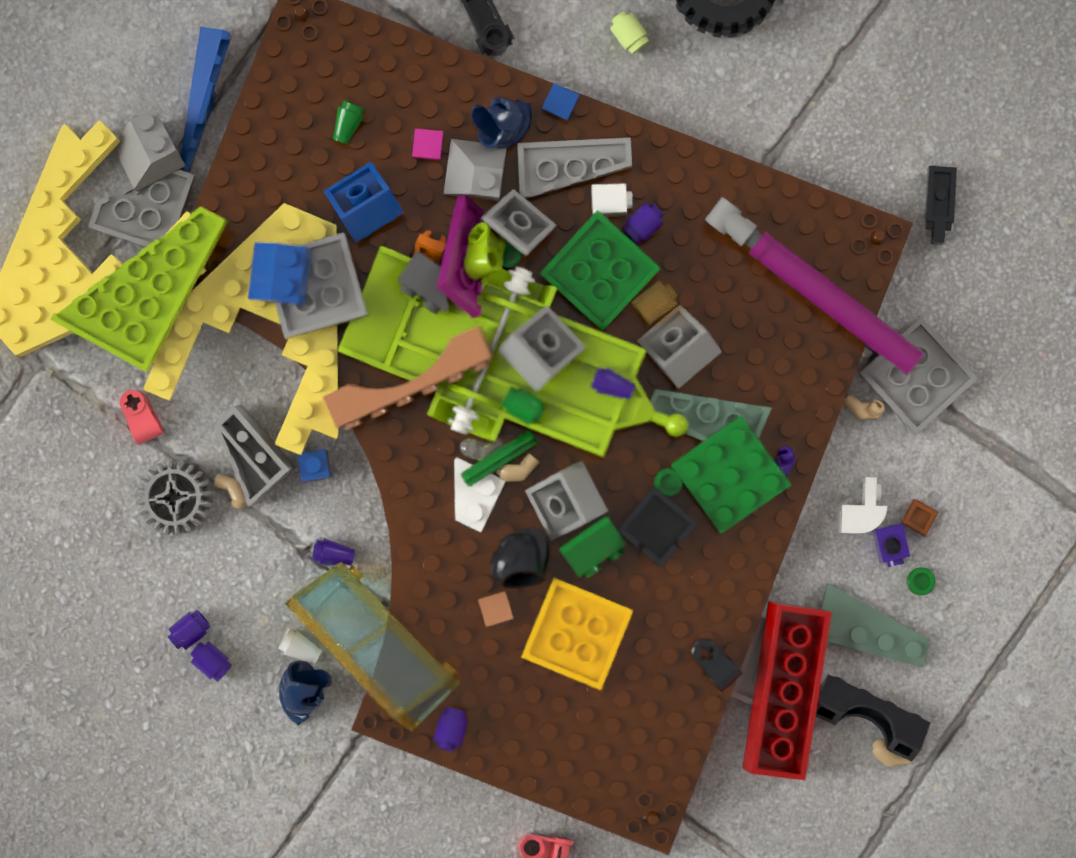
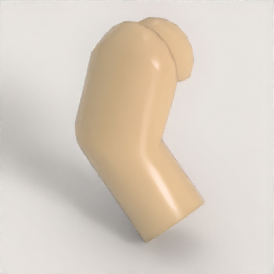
(864, 410)
(519, 472)
(234, 489)
(886, 757)

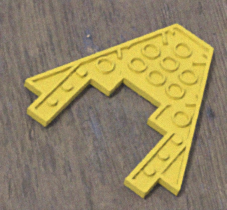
(40, 268)
(217, 304)

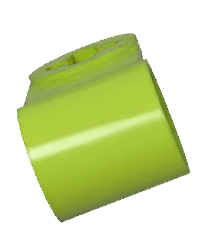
(483, 252)

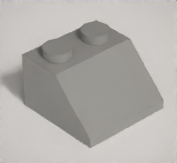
(147, 150)
(679, 346)
(541, 348)
(566, 500)

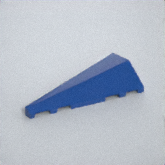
(208, 62)

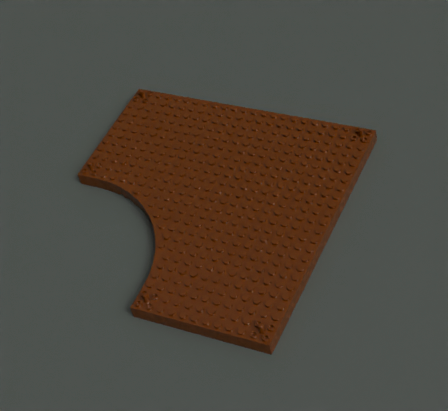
(639, 743)

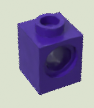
(882, 535)

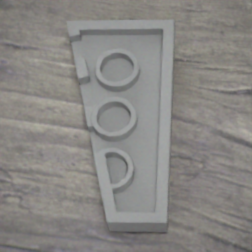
(566, 163)

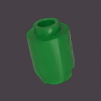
(523, 405)

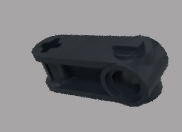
(486, 22)

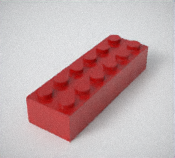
(786, 690)

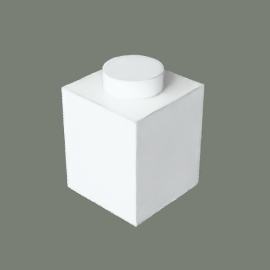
(611, 199)

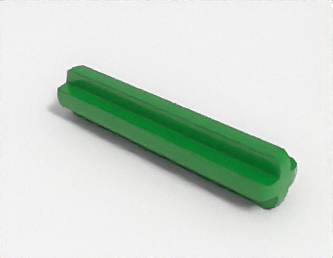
(498, 458)

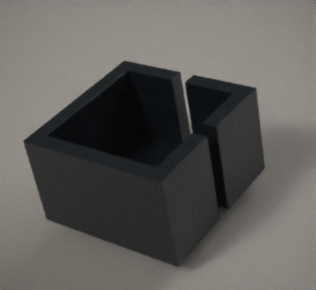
(656, 525)

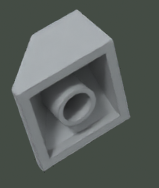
(474, 170)
(518, 222)

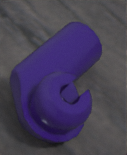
(785, 459)

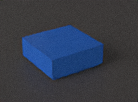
(560, 102)

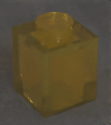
(656, 302)

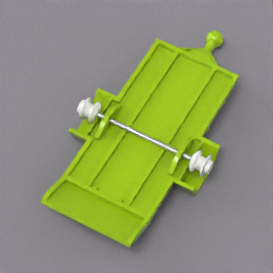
(409, 340)

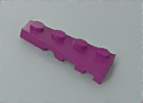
(453, 277)

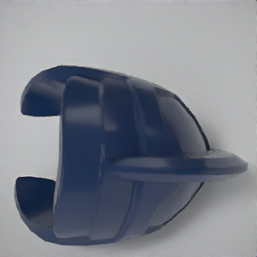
(502, 122)
(302, 690)

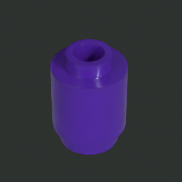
(643, 223)
(188, 630)
(210, 661)
(451, 729)

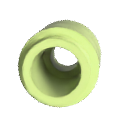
(629, 32)

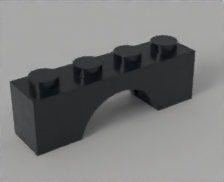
(902, 730)

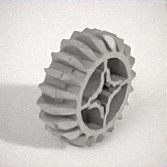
(172, 484)

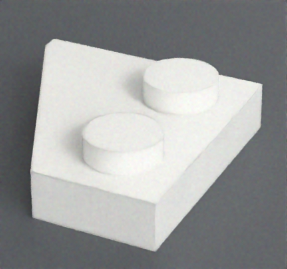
(476, 502)

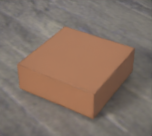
(495, 609)

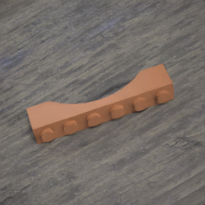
(462, 353)

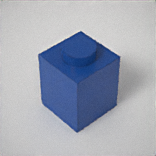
(314, 465)

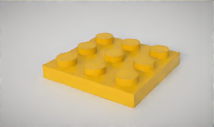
(577, 633)

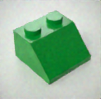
(593, 547)

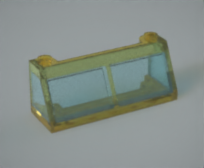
(373, 645)

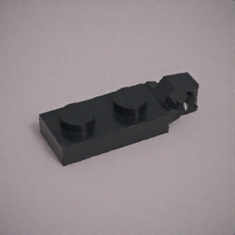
(940, 201)

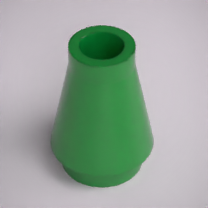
(347, 120)

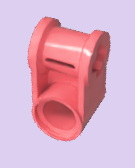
(142, 422)
(548, 846)

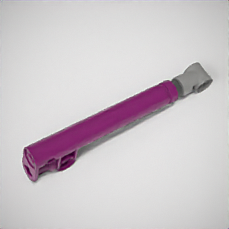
(816, 287)

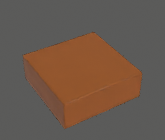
(919, 517)

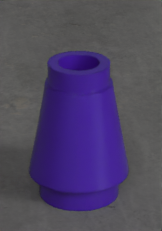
(612, 384)
(332, 553)

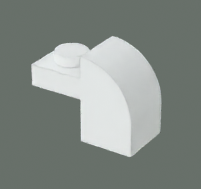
(864, 517)

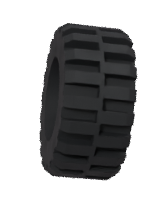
(724, 19)

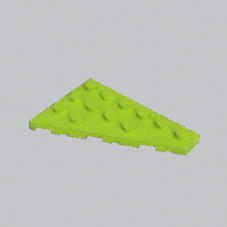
(142, 299)

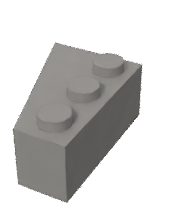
(253, 454)

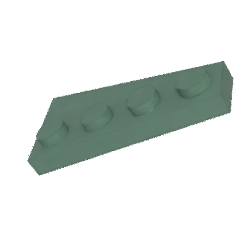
(708, 414)
(871, 631)

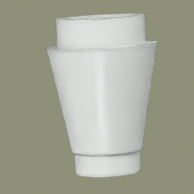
(299, 647)

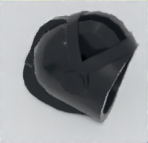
(521, 559)

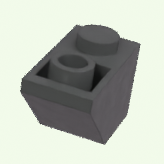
(421, 280)

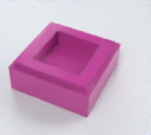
(427, 144)

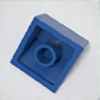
(363, 202)
(280, 273)

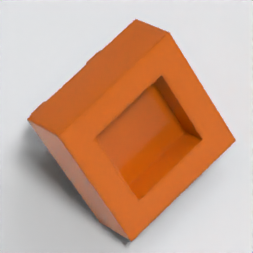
(430, 247)

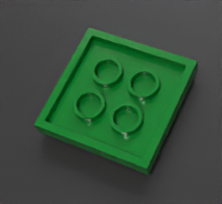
(600, 270)
(731, 474)

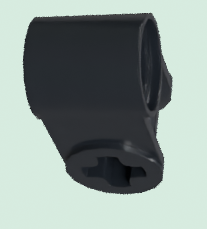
(718, 666)

